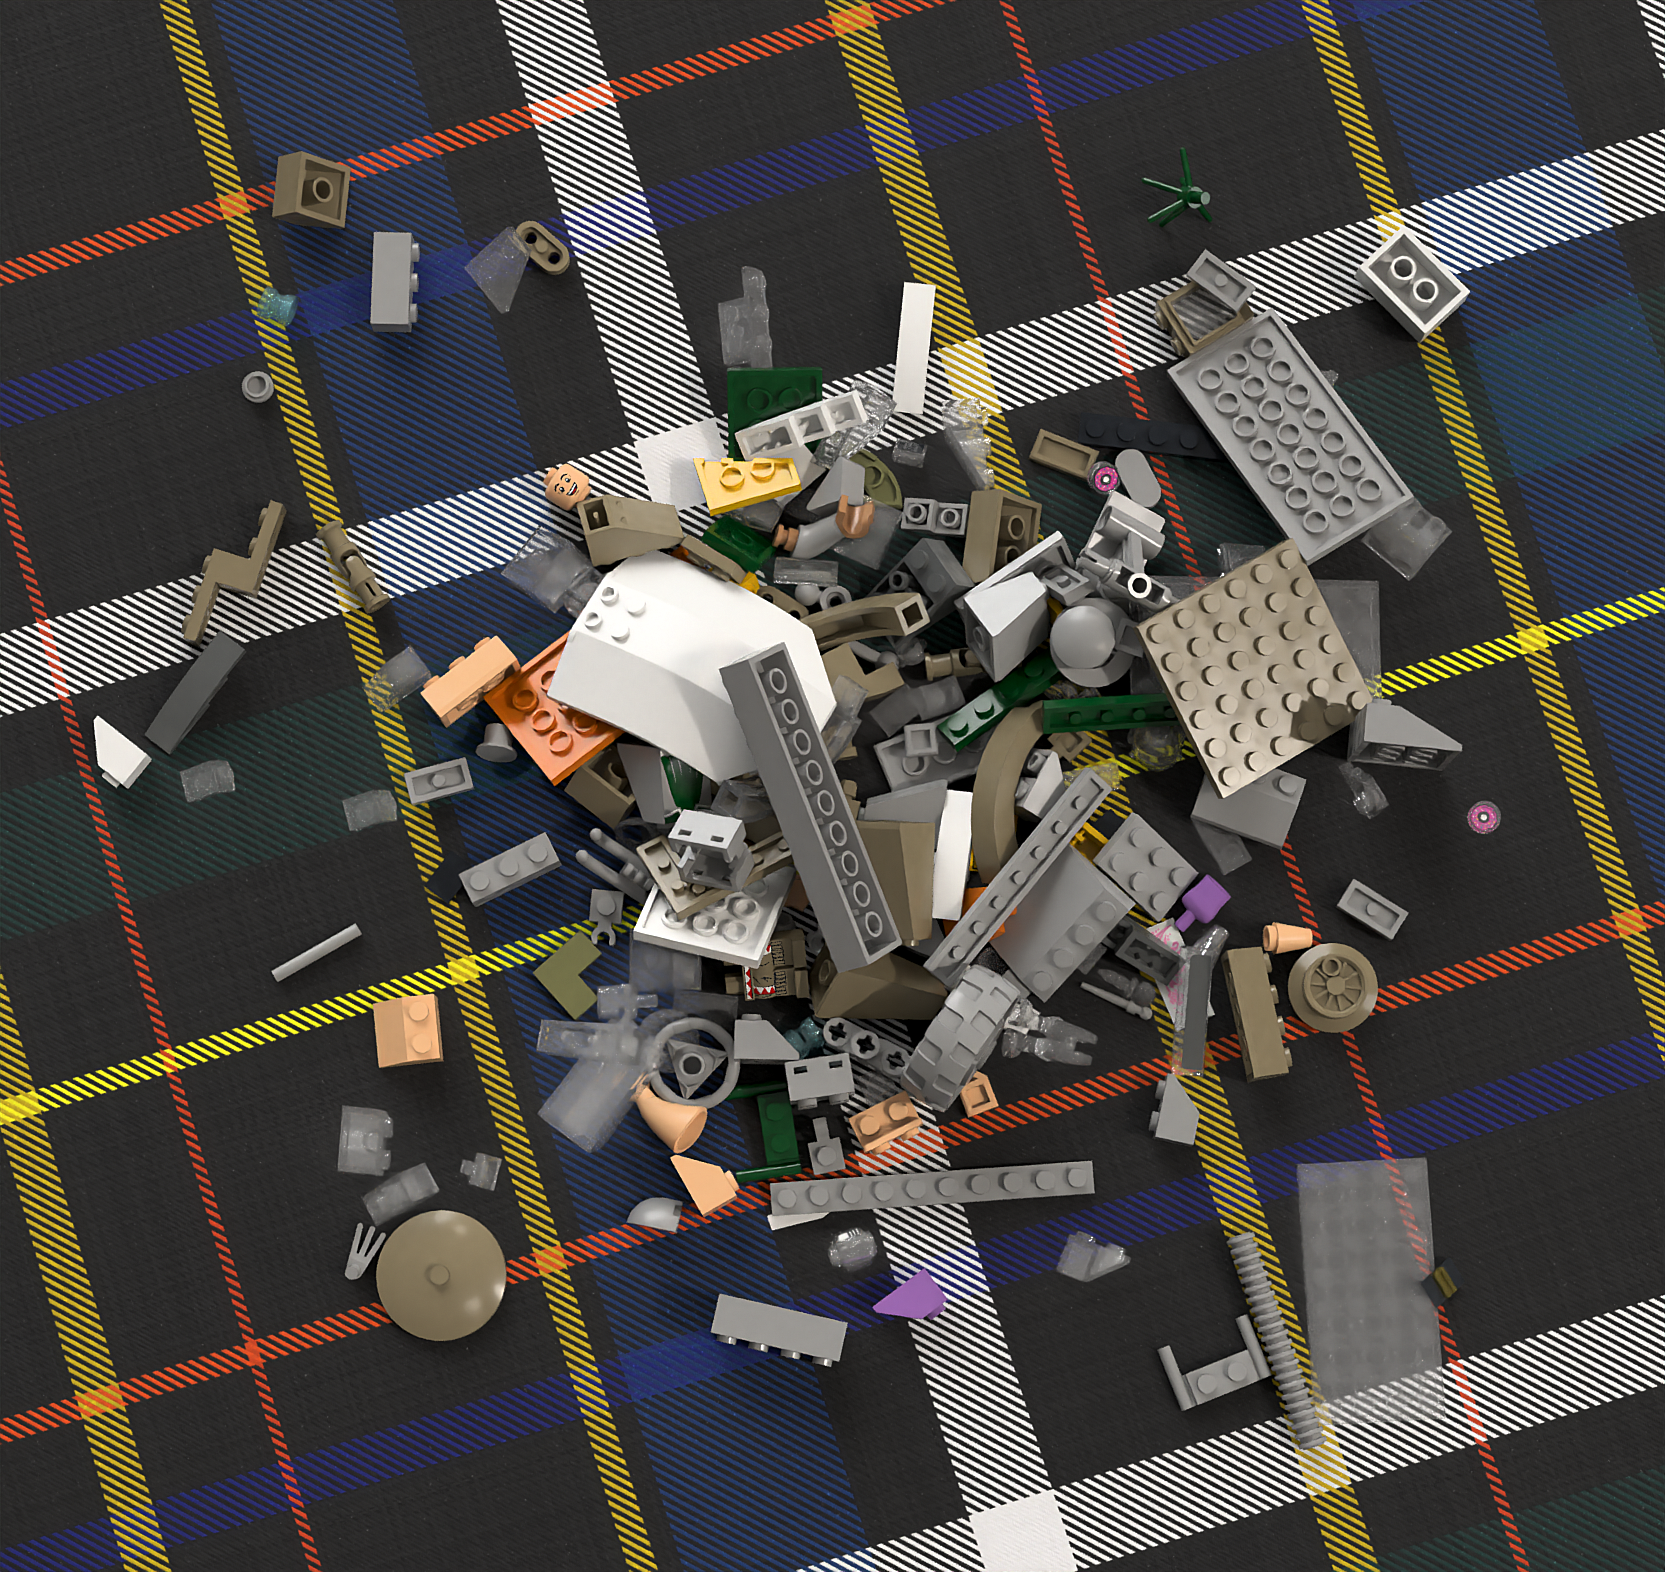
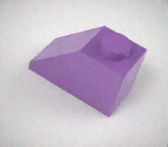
(914, 1299)

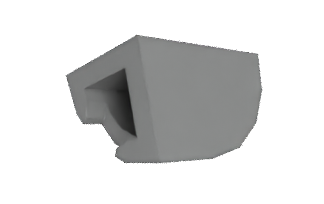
(657, 1214)

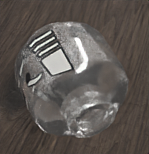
(852, 1250)

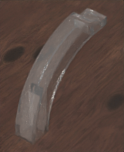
(748, 798)

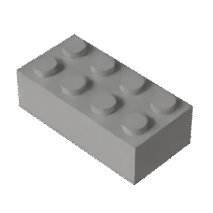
(779, 1328)

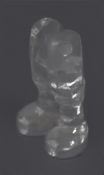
(1058, 1040)

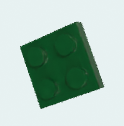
(739, 543)

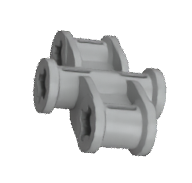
(856, 1037)

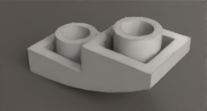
(935, 518)

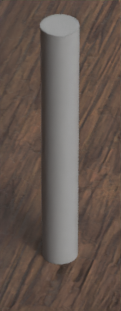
(316, 952)

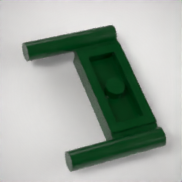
(776, 1127)

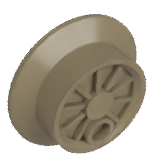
(1332, 988)

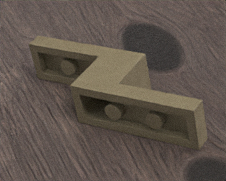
(233, 573)

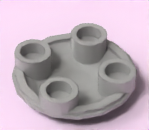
(1083, 637)

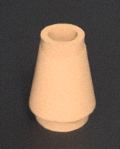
(1286, 938)

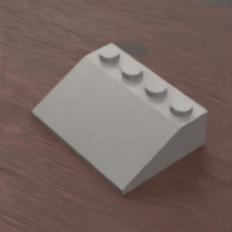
(1398, 738)
(1060, 922)

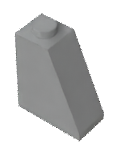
(911, 804)

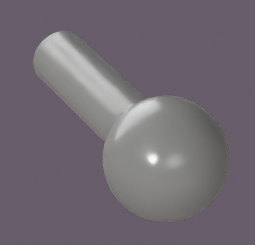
(878, 659)

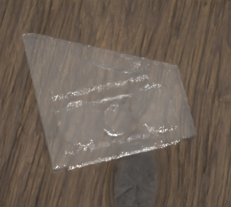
(500, 268)
(1368, 795)

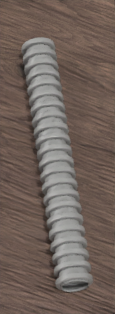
(1276, 1341)

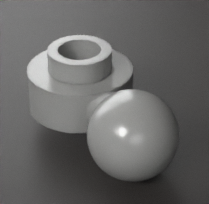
(810, 594)

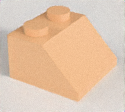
(408, 1031)
(706, 1183)

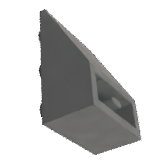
(934, 574)

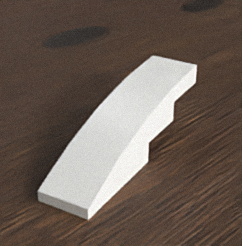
(913, 347)
(801, 426)
(952, 856)

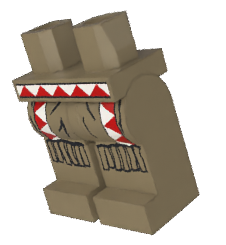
(779, 973)

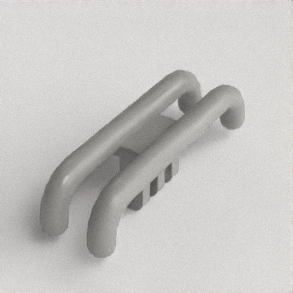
(633, 877)

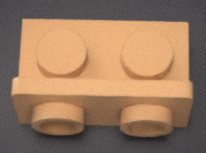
(886, 1122)

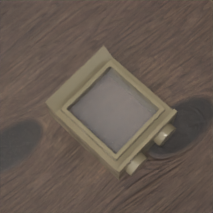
(1197, 318)

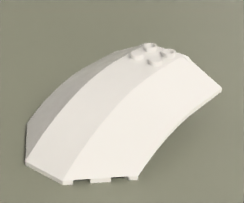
(653, 656)

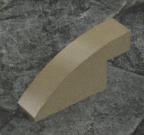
(878, 683)

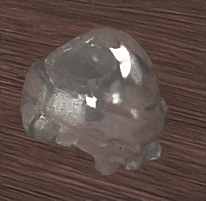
(1156, 746)

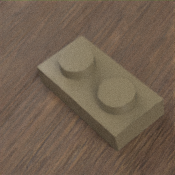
(703, 554)

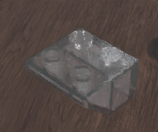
(1407, 538)

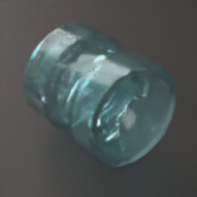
(277, 306)
(810, 1033)

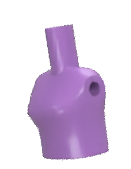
(1202, 902)

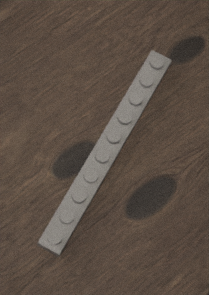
(932, 1188)

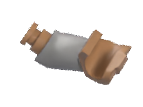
(819, 536)

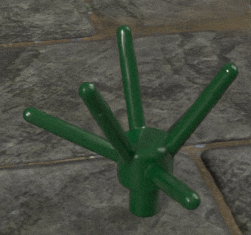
(1187, 196)

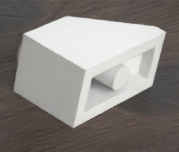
(118, 755)

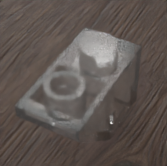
(400, 1193)
(1086, 1260)

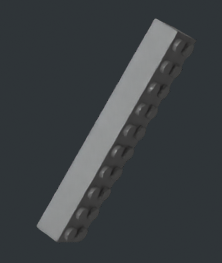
(810, 807)

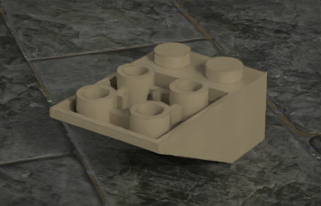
(627, 527)

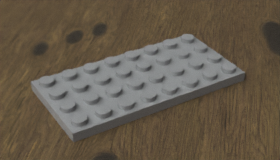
(1290, 436)

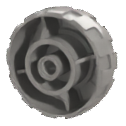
(959, 1038)

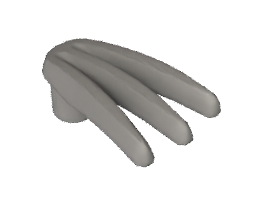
(357, 1261)

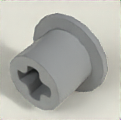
(497, 744)

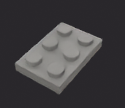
(1145, 867)

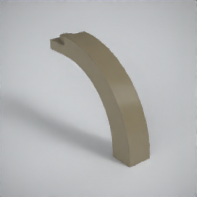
(868, 618)
(996, 786)

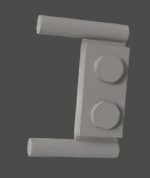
(1219, 1376)

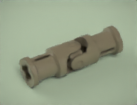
(355, 568)
(950, 664)

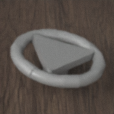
(696, 1063)

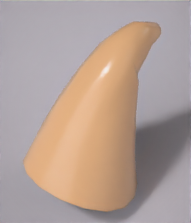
(672, 1122)

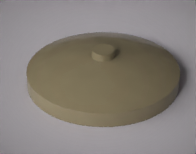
(441, 1275)

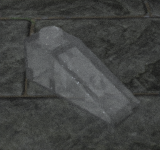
(852, 439)
(591, 1041)

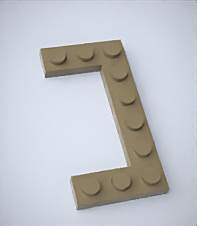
(688, 897)

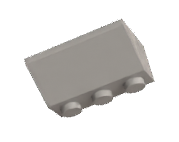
(1255, 811)

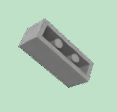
(394, 282)
(510, 869)

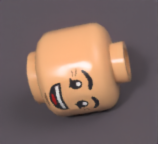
(566, 486)

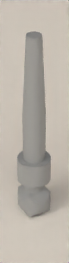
(1144, 1012)

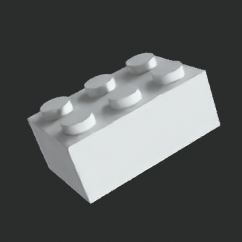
(1411, 284)

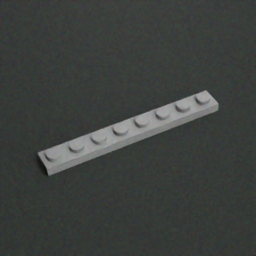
(1017, 877)

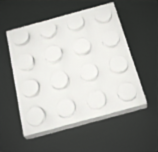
(727, 930)

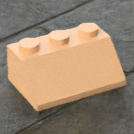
(469, 680)

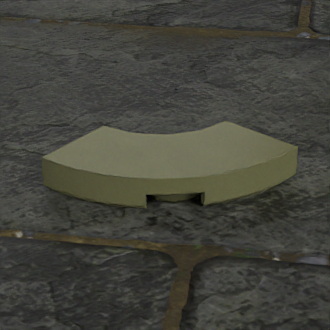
(878, 479)

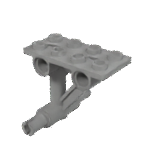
(1117, 554)

